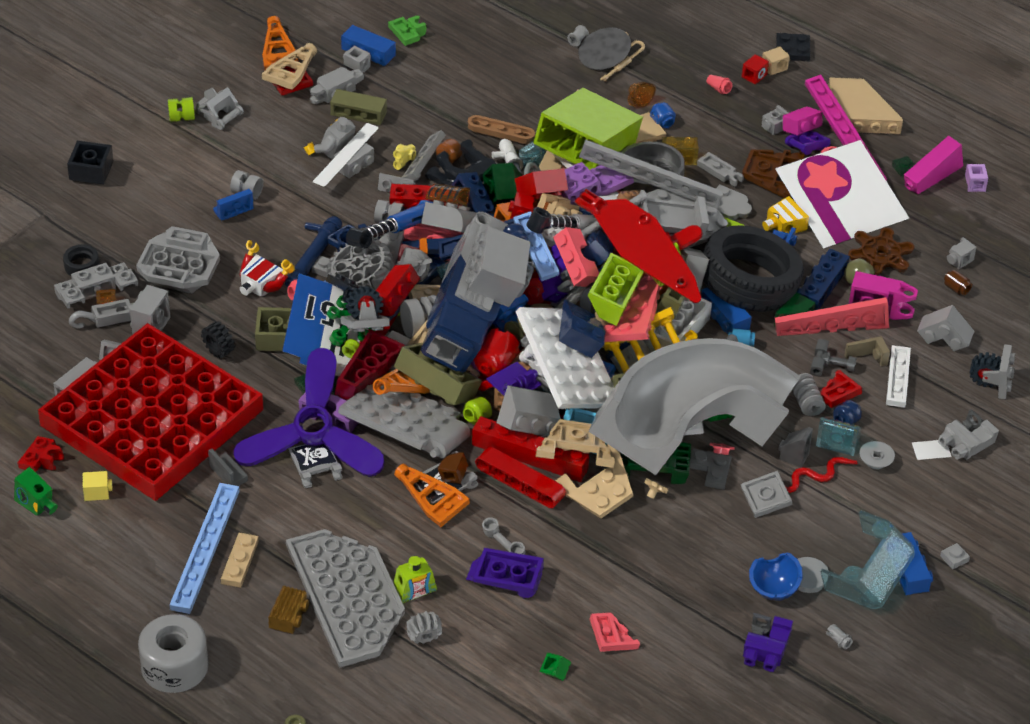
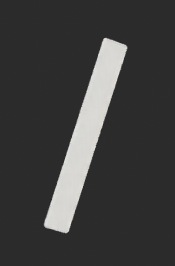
(345, 154)

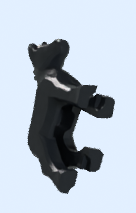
(477, 159)

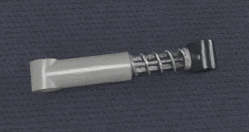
(542, 219)

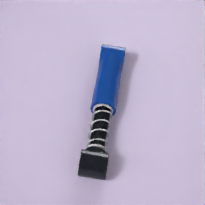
(395, 223)

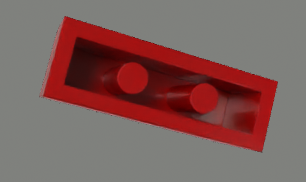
(396, 287)

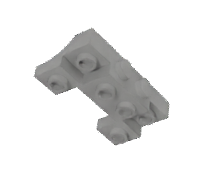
(87, 281)

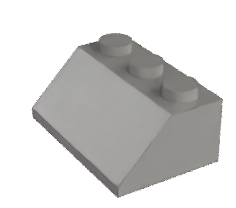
(528, 411)

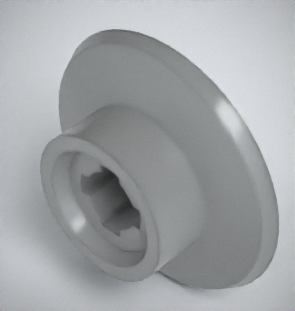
(877, 454)

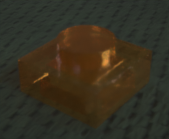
(105, 296)

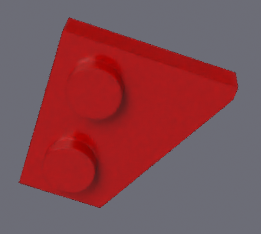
(840, 389)

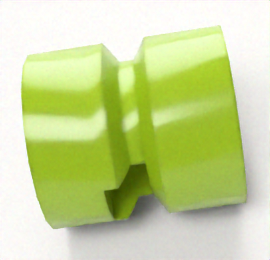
(187, 109)

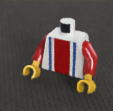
(260, 274)

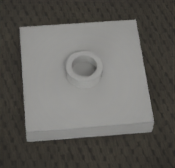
(766, 494)

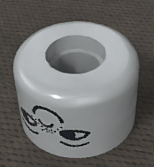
(175, 669)

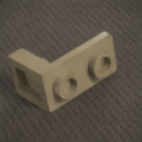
(869, 346)

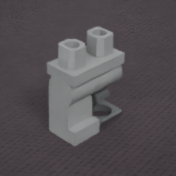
(968, 437)

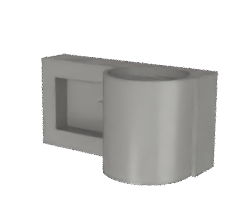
(630, 356)

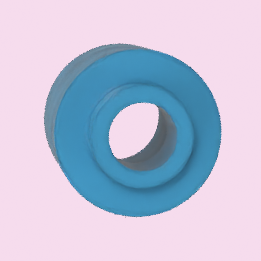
(744, 336)

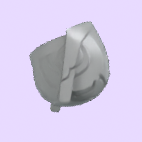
(419, 261)

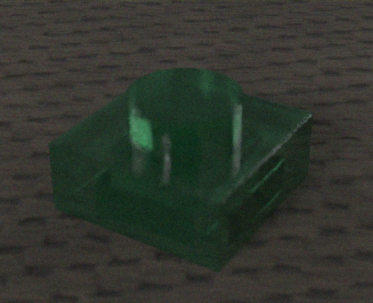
(902, 165)

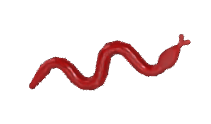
(816, 476)

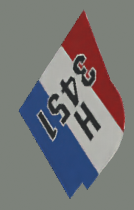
(310, 325)

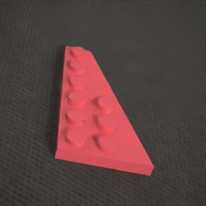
(637, 315)

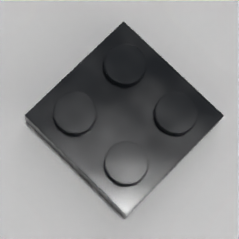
(795, 45)

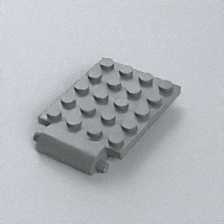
(408, 419)

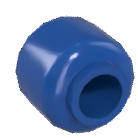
(663, 115)

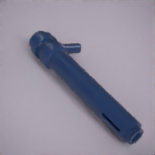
(316, 247)

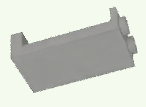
(677, 215)

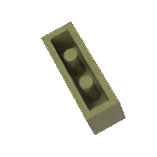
(358, 107)

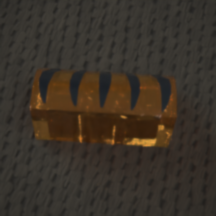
(448, 194)

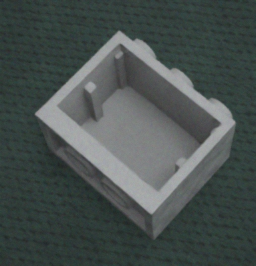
(498, 266)

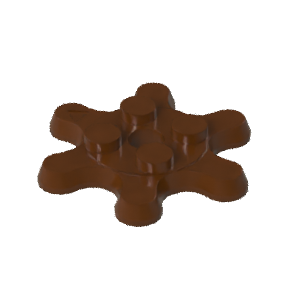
(881, 243)

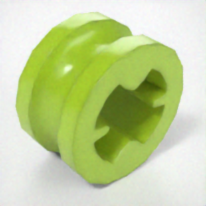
(350, 347)

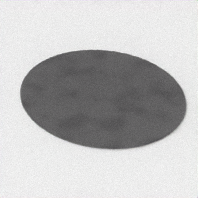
(604, 48)

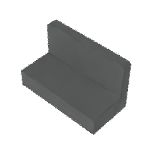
(227, 468)

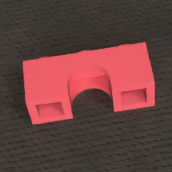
(581, 270)

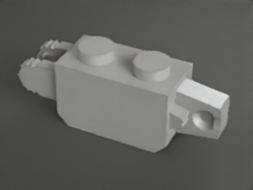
(337, 79)

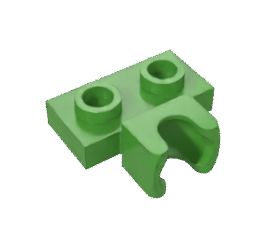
(407, 31)

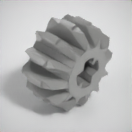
(424, 627)

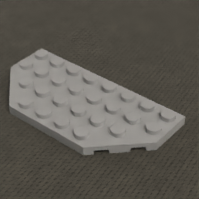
(348, 593)

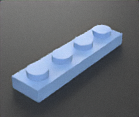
(538, 250)

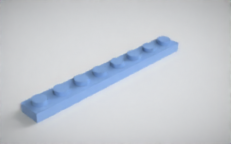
(204, 548)

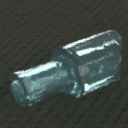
(530, 153)

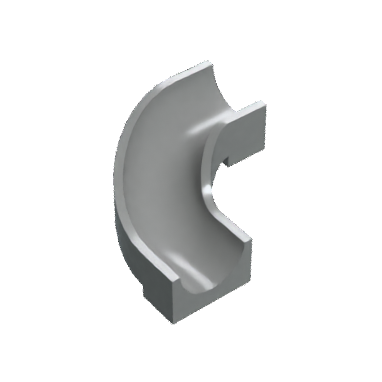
(686, 385)

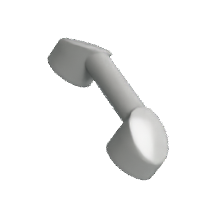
(491, 530)

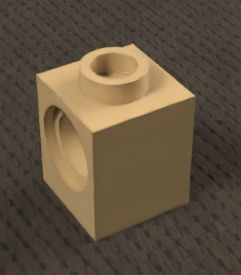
(777, 59)

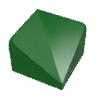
(555, 666)

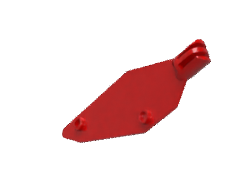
(641, 242)

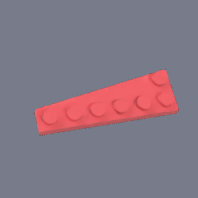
(867, 314)

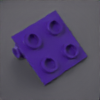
(515, 376)

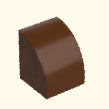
(453, 468)

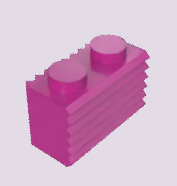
(802, 120)

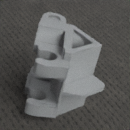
(214, 102)

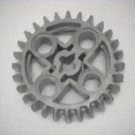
(361, 263)

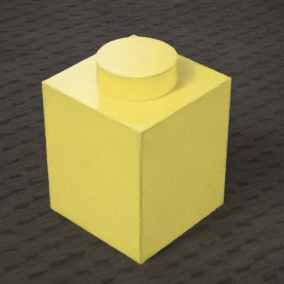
(96, 485)

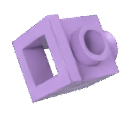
(976, 177)

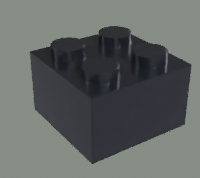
(90, 162)

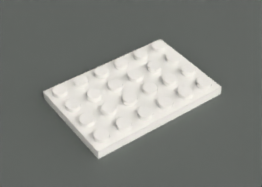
(571, 376)

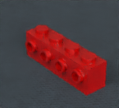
(409, 194)

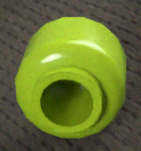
(475, 408)

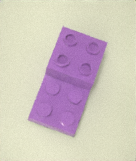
(598, 180)

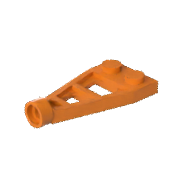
(275, 31)
(398, 382)
(445, 508)

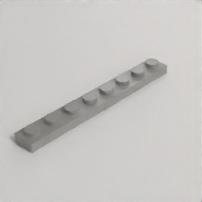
(650, 173)

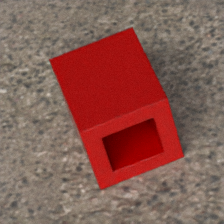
(755, 69)

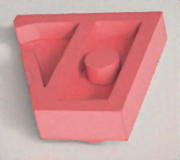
(611, 634)

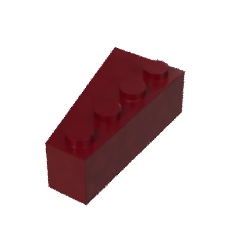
(370, 361)

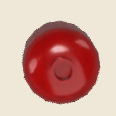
(496, 352)

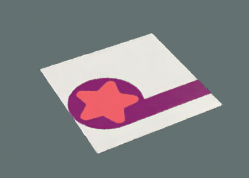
(842, 193)

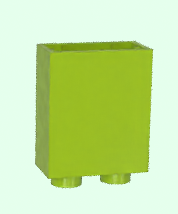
(582, 118)

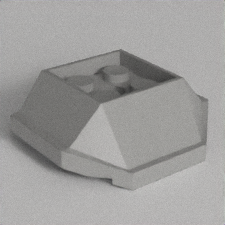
(179, 260)

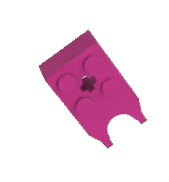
(871, 287)

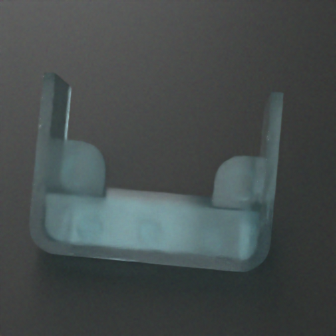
(882, 571)

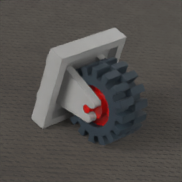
(364, 308)
(994, 370)

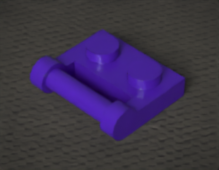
(808, 141)

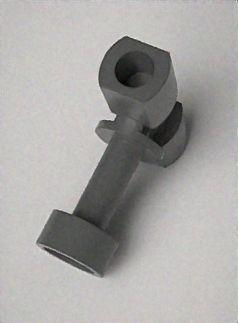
(823, 358)

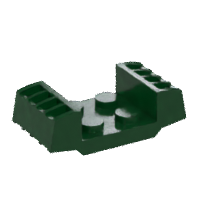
(677, 464)

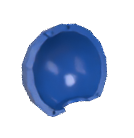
(777, 577)

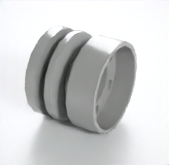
(415, 314)

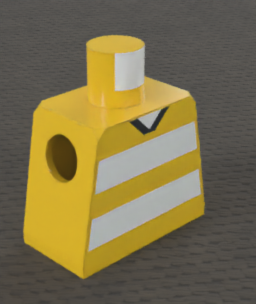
(785, 216)

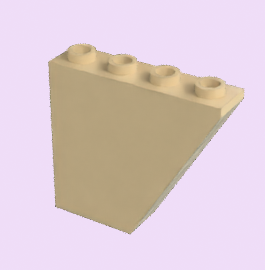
(865, 106)

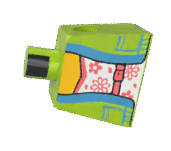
(414, 579)

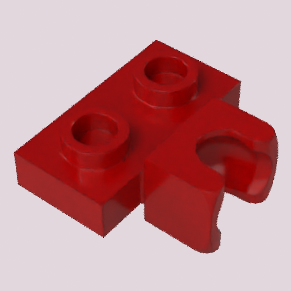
(41, 452)

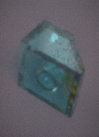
(838, 436)

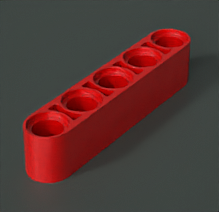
(520, 477)

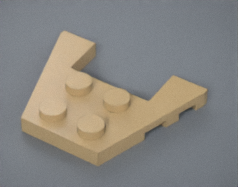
(575, 436)
(603, 491)

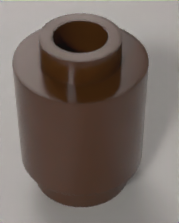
(958, 282)

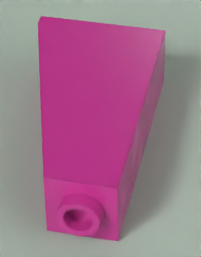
(935, 166)

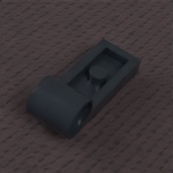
(342, 282)

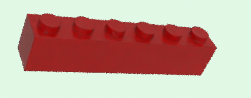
(524, 446)

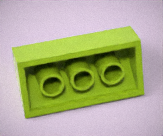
(614, 288)

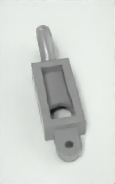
(104, 314)

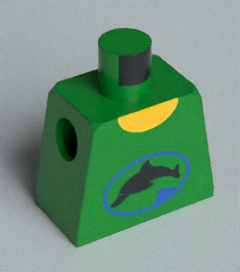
(33, 493)

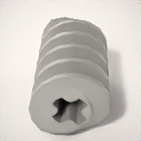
(808, 395)

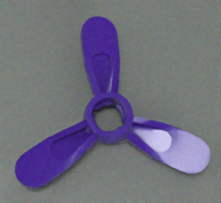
(346, 446)

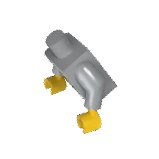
(334, 139)

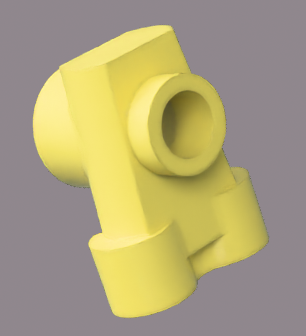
(403, 155)

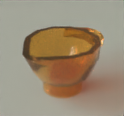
(641, 94)

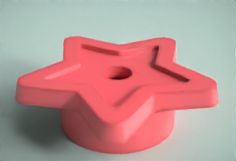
(721, 448)

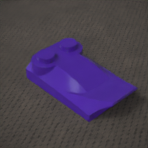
(508, 571)

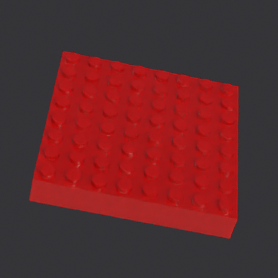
(151, 411)

